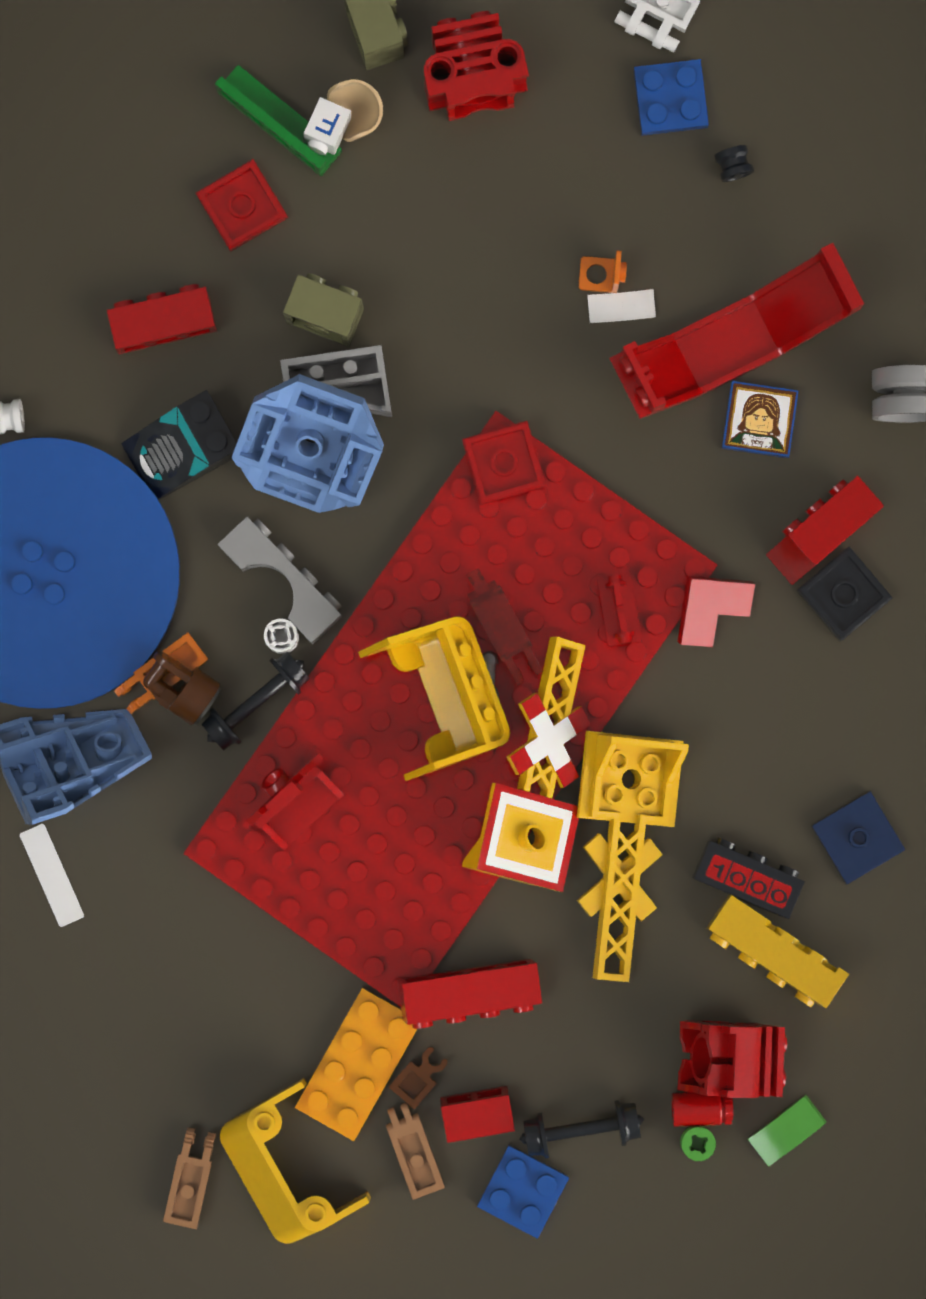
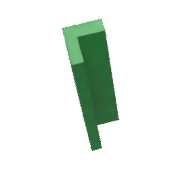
(272, 116)

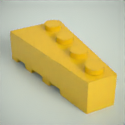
(777, 952)

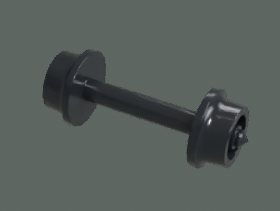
(221, 730)
(625, 1121)

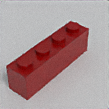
(469, 992)

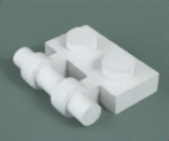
(671, 13)

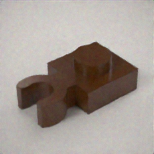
(415, 1082)

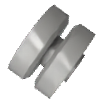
(905, 394)

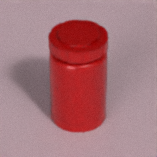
(700, 1110)

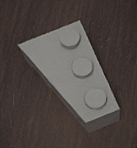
(353, 370)

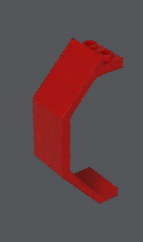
(739, 335)

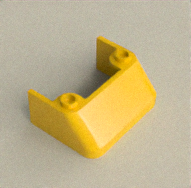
(456, 687)
(244, 1143)

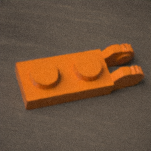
(183, 650)

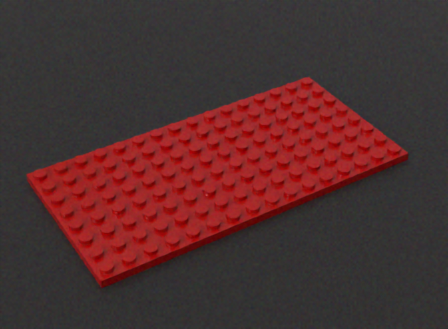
(383, 866)

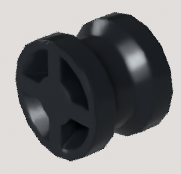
(734, 163)

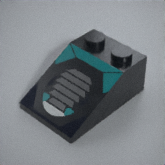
(181, 445)

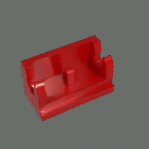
(477, 1114)

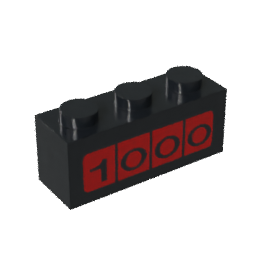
(749, 877)

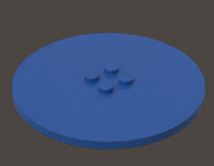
(80, 573)

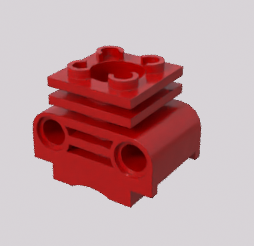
(471, 59)
(732, 1059)

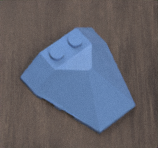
(68, 760)

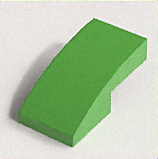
(787, 1130)

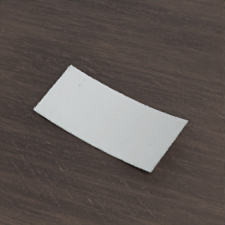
(621, 306)

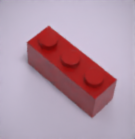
(161, 319)

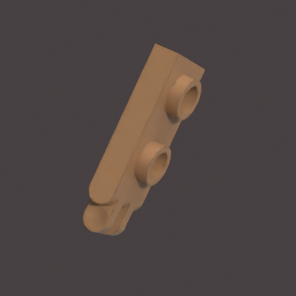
(414, 1153)

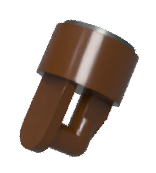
(193, 697)

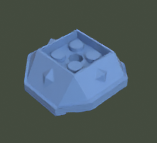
(305, 473)

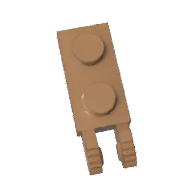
(189, 1183)

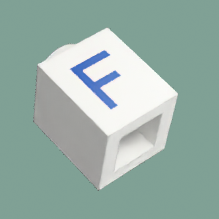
(326, 127)

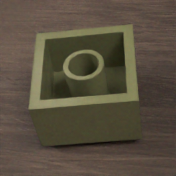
(377, 31)
(324, 309)

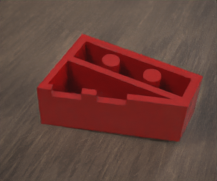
(824, 529)

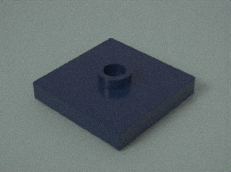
(858, 837)

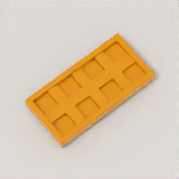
(357, 1065)

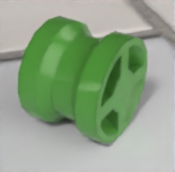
(693, 1138)

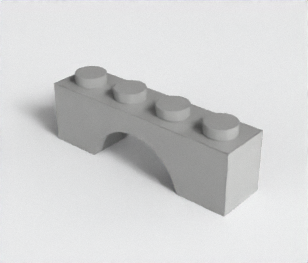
(250, 548)

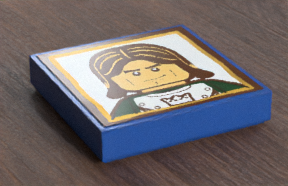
(760, 419)

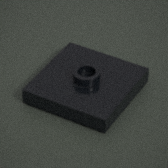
(844, 594)

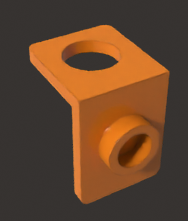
(614, 270)

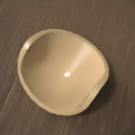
(364, 105)

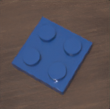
(671, 97)
(523, 1191)

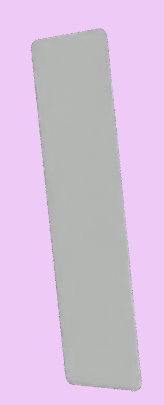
(51, 875)

